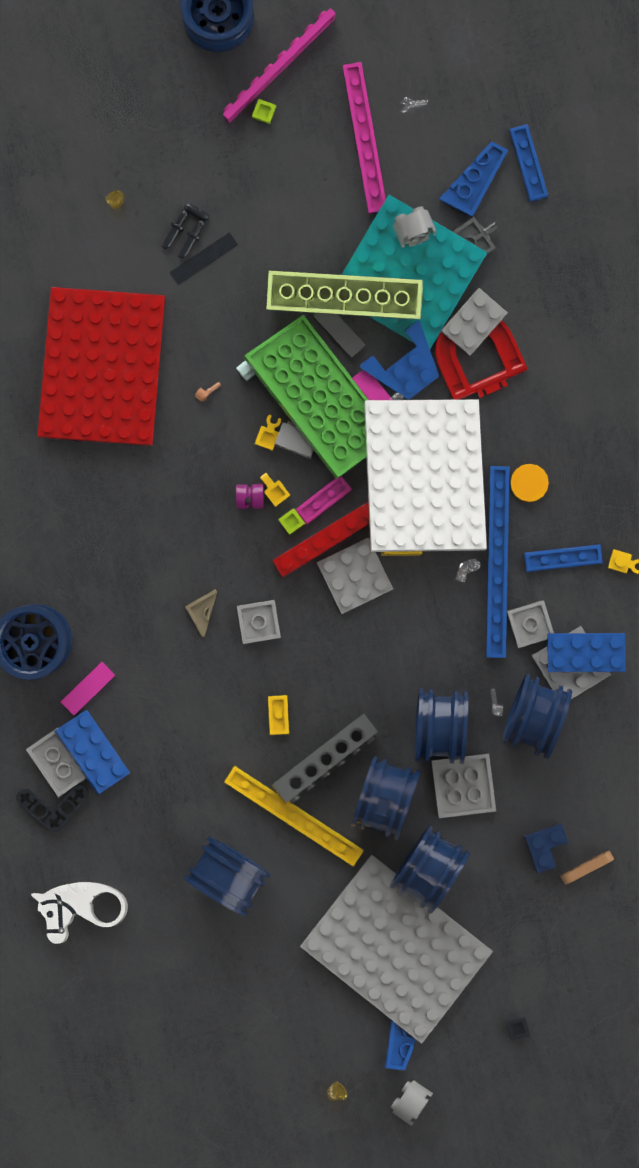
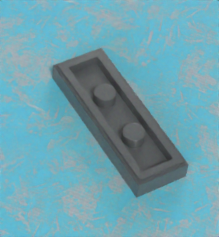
(340, 333)

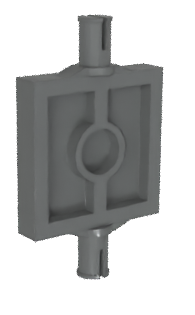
(477, 234)

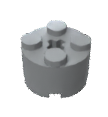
(414, 227)
(411, 1102)

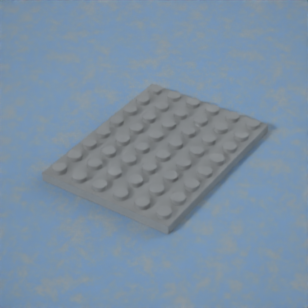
(396, 951)

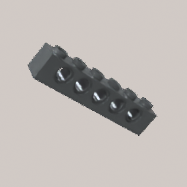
(360, 725)

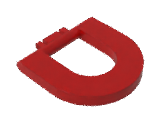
(455, 377)

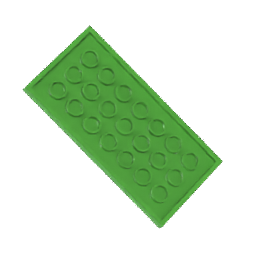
(314, 393)

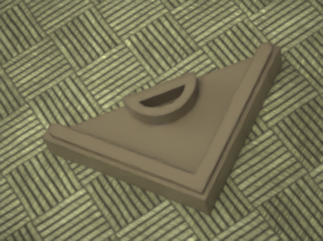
(201, 610)

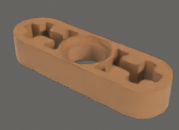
(587, 867)

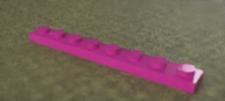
(273, 70)
(364, 136)

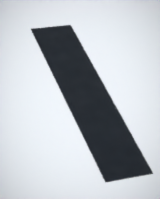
(203, 258)

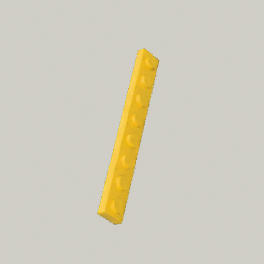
(294, 816)

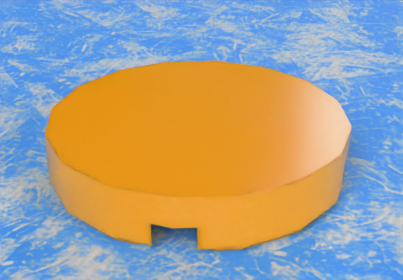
(529, 483)

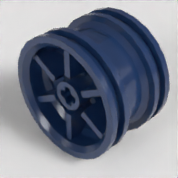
(208, 37)
(537, 716)
(441, 726)

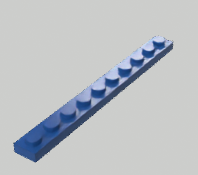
(497, 562)

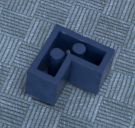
(540, 844)

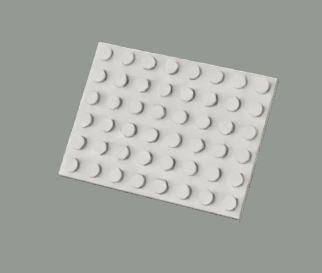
(425, 475)

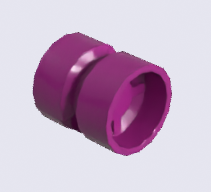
(250, 496)

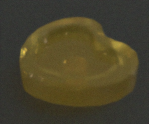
(115, 199)
(337, 1091)

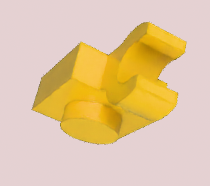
(276, 491)

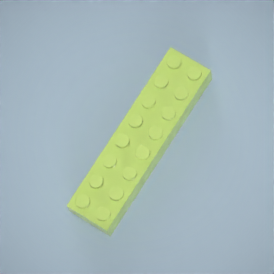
(344, 295)

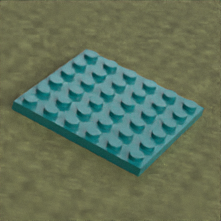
(442, 262)

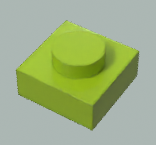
(264, 111)
(291, 521)

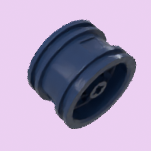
(42, 644)
(385, 798)
(430, 869)
(227, 876)

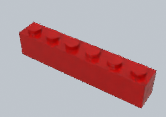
(323, 541)

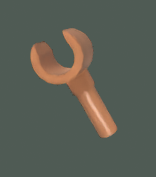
(202, 394)

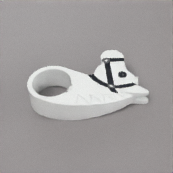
(66, 901)

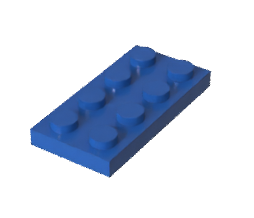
(586, 652)
(92, 752)

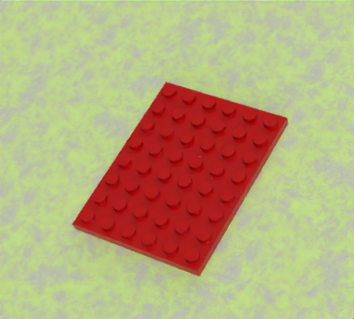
(101, 366)

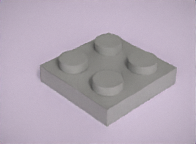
(258, 622)
(530, 623)

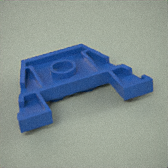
(411, 371)

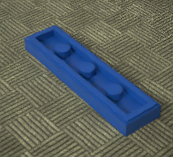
(528, 163)
(563, 558)

